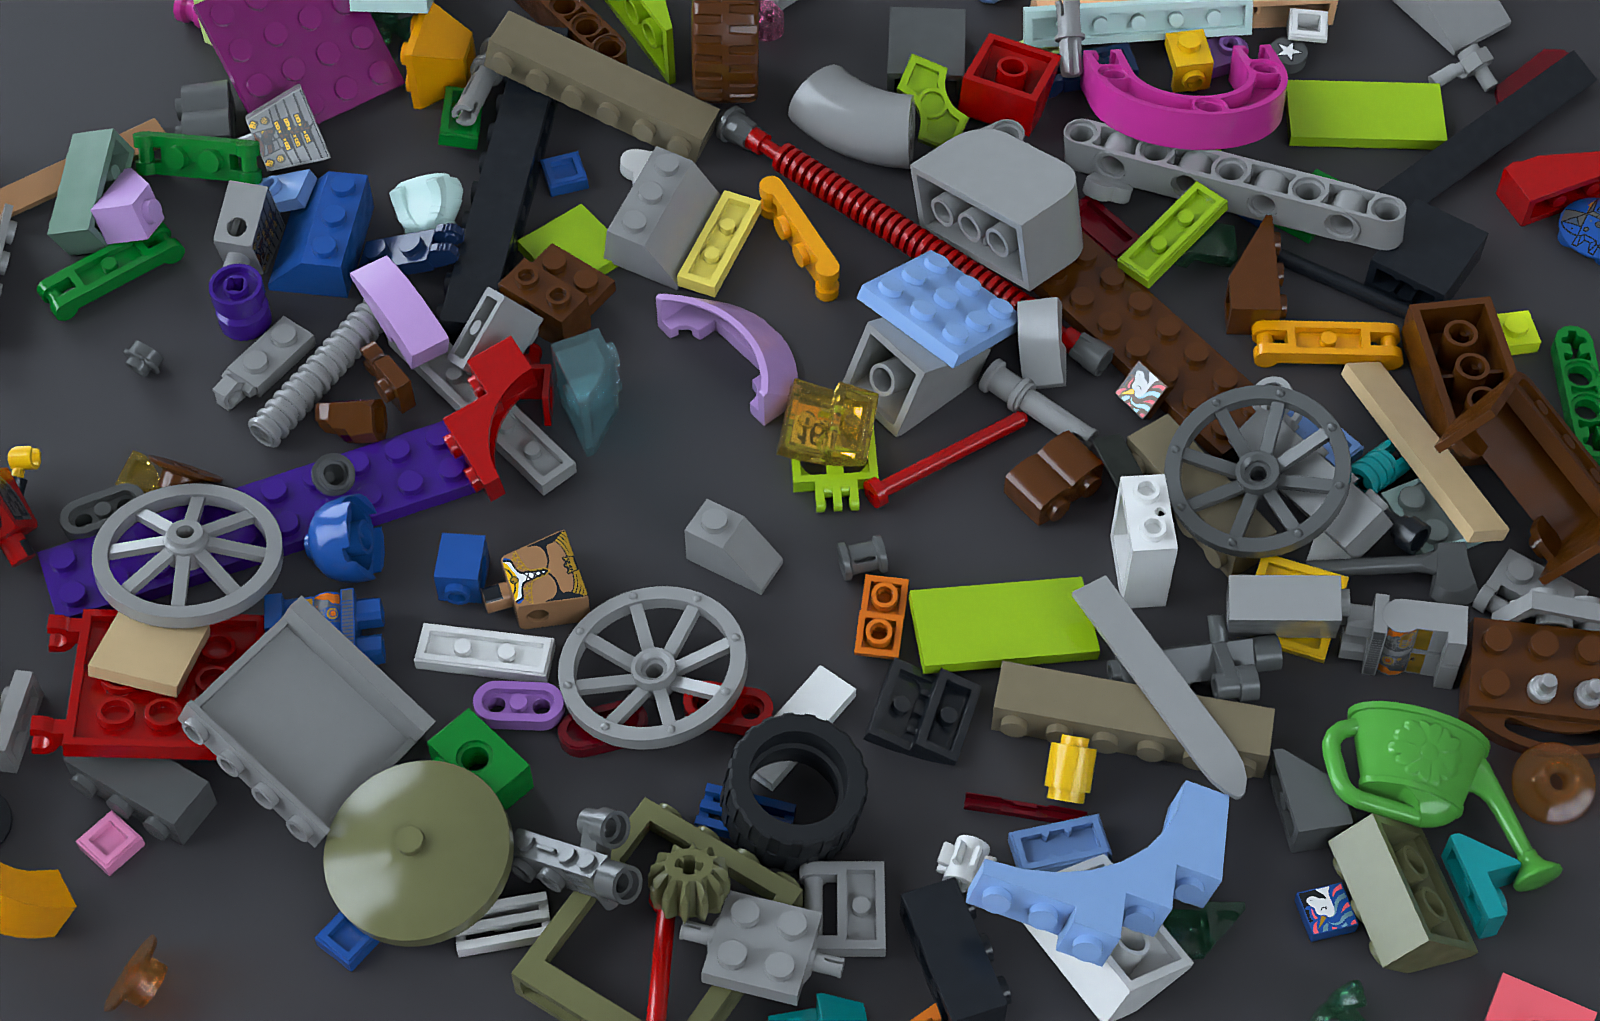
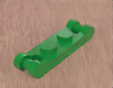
(198, 157)
(107, 271)

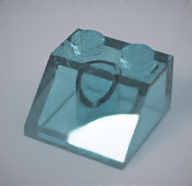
(588, 385)

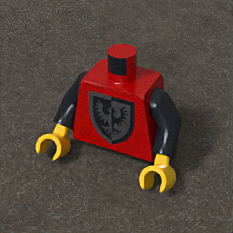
(15, 514)

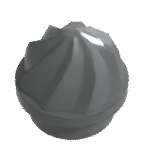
(333, 474)

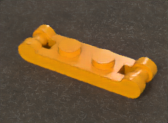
(805, 241)
(1326, 343)

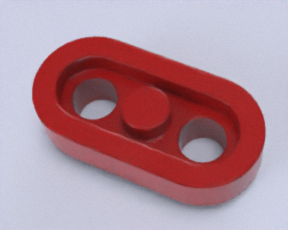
(750, 701)

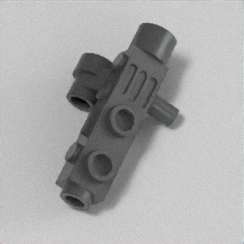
(1222, 662)
(582, 868)

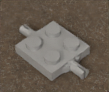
(762, 948)

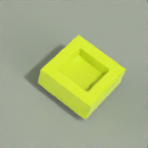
(1520, 332)

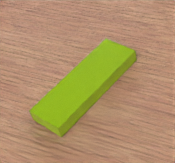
(1172, 234)

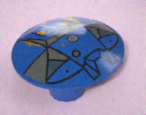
(1581, 227)

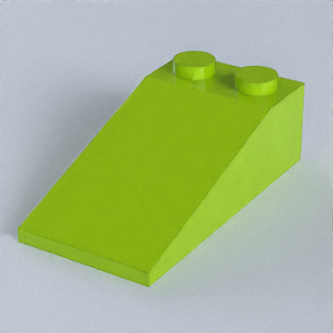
(651, 29)

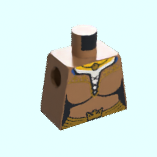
(540, 584)

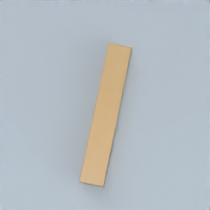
(1416, 442)

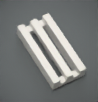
(503, 907)

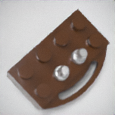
(1530, 679)

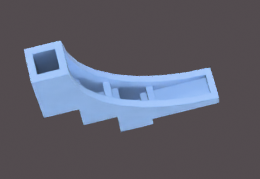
(1136, 893)

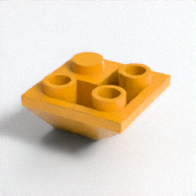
(436, 56)

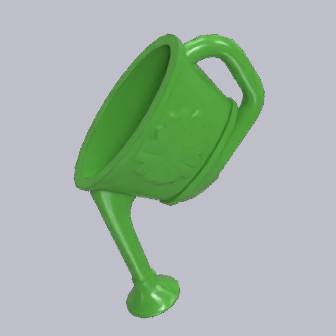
(1419, 772)

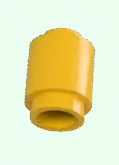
(1070, 769)

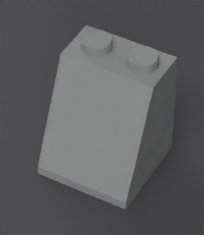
(906, 376)

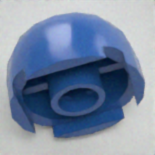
(344, 540)

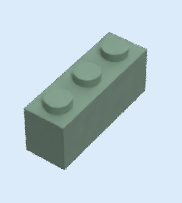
(90, 169)

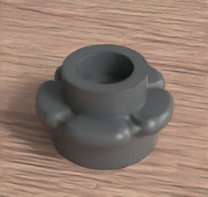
(143, 359)

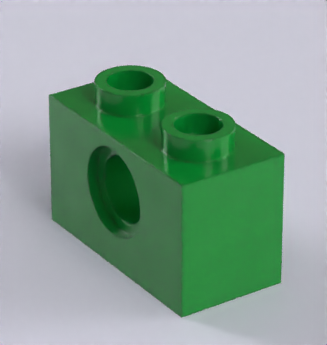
(473, 742)

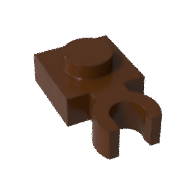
(391, 381)

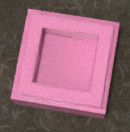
(110, 843)

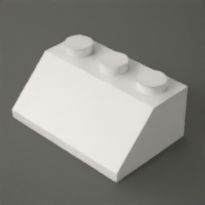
(1132, 973)

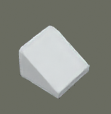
(1307, 25)

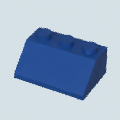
(325, 237)

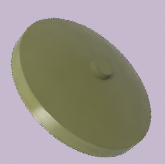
(418, 853)

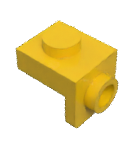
(1189, 60)

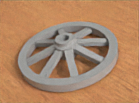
(187, 548)
(654, 669)

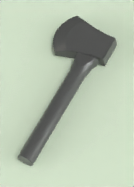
(1447, 563)

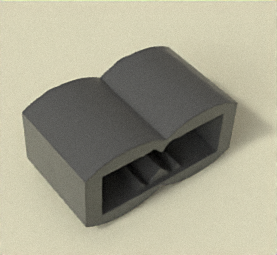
(206, 110)

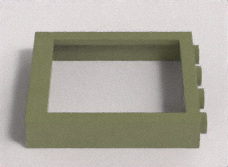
(573, 1001)

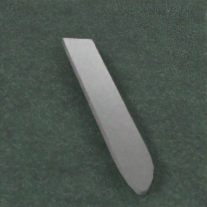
(1163, 686)

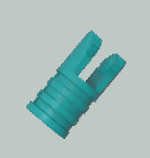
(1379, 468)

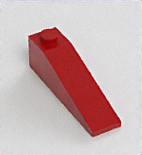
(1548, 184)

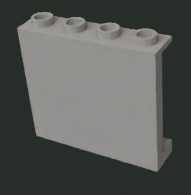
(304, 720)

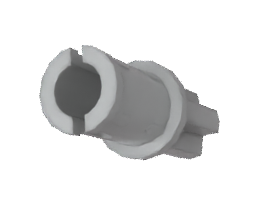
(1069, 37)

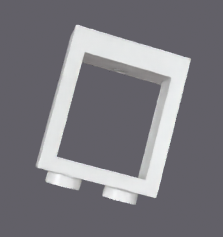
(1143, 541)

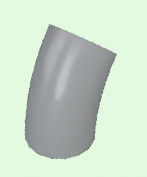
(856, 118)

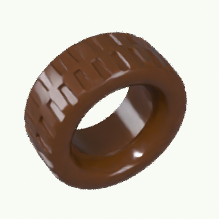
(725, 50)

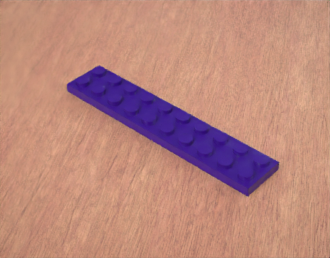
(394, 474)

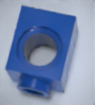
(461, 568)

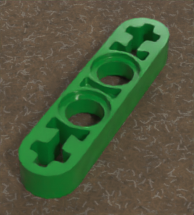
(1577, 395)

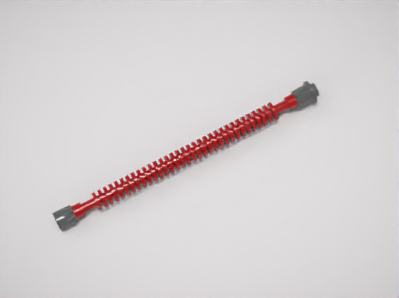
(887, 223)

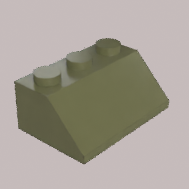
(1400, 895)

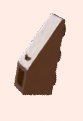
(1256, 283)

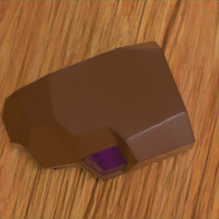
(354, 419)

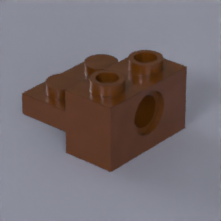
(559, 291)

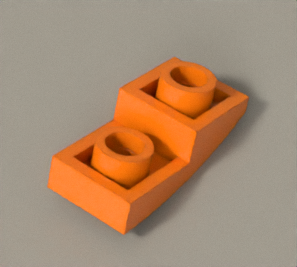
(881, 617)

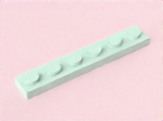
(1141, 20)

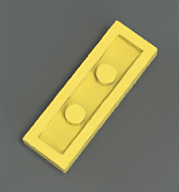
(719, 243)

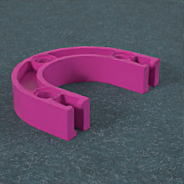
(1189, 120)

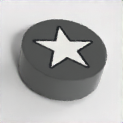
(1291, 53)

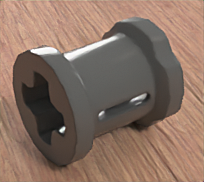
(862, 557)

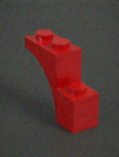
(498, 381)

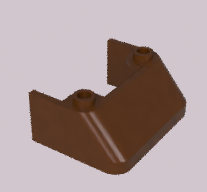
(1539, 466)

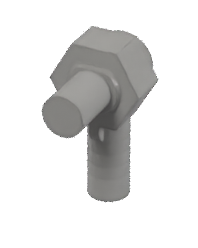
(1473, 62)

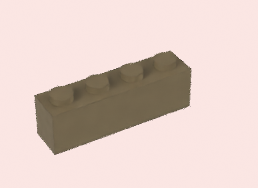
(1150, 449)

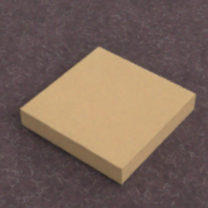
(147, 655)

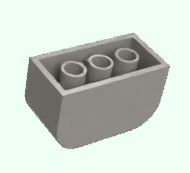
(1001, 204)

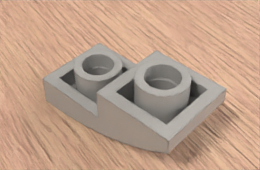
(1041, 342)

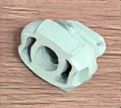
(427, 201)

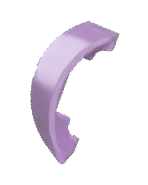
(745, 332)

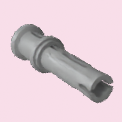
(476, 89)
(1022, 396)

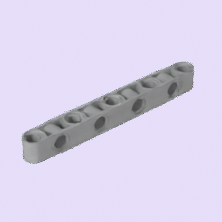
(1249, 185)

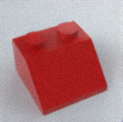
(1008, 82)

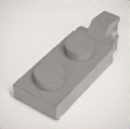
(263, 363)

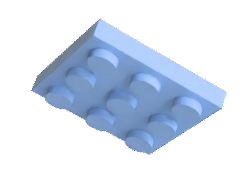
(940, 308)

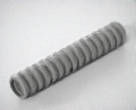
(315, 377)

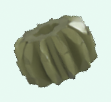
(688, 882)

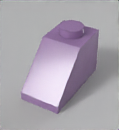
(128, 210)

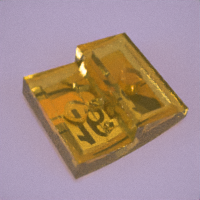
(828, 424)

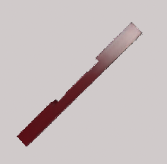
(1020, 809)

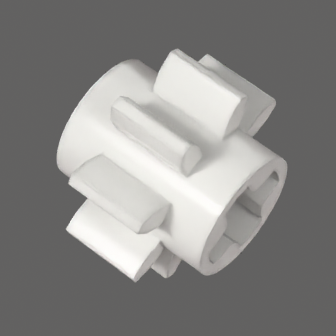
(963, 859)

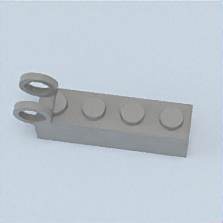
(1363, 514)

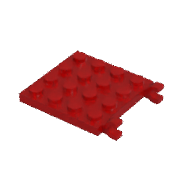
(126, 720)

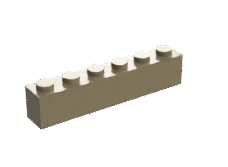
(600, 86)
(1117, 717)

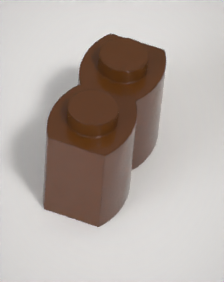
(1054, 478)

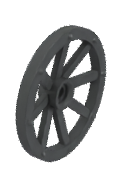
(1255, 464)

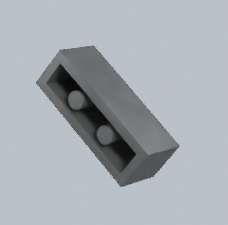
(155, 791)

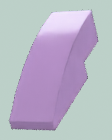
(401, 311)

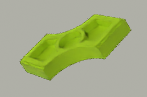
(937, 115)

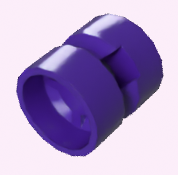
(240, 302)

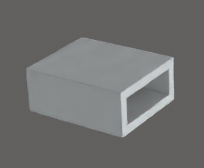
(1286, 605)

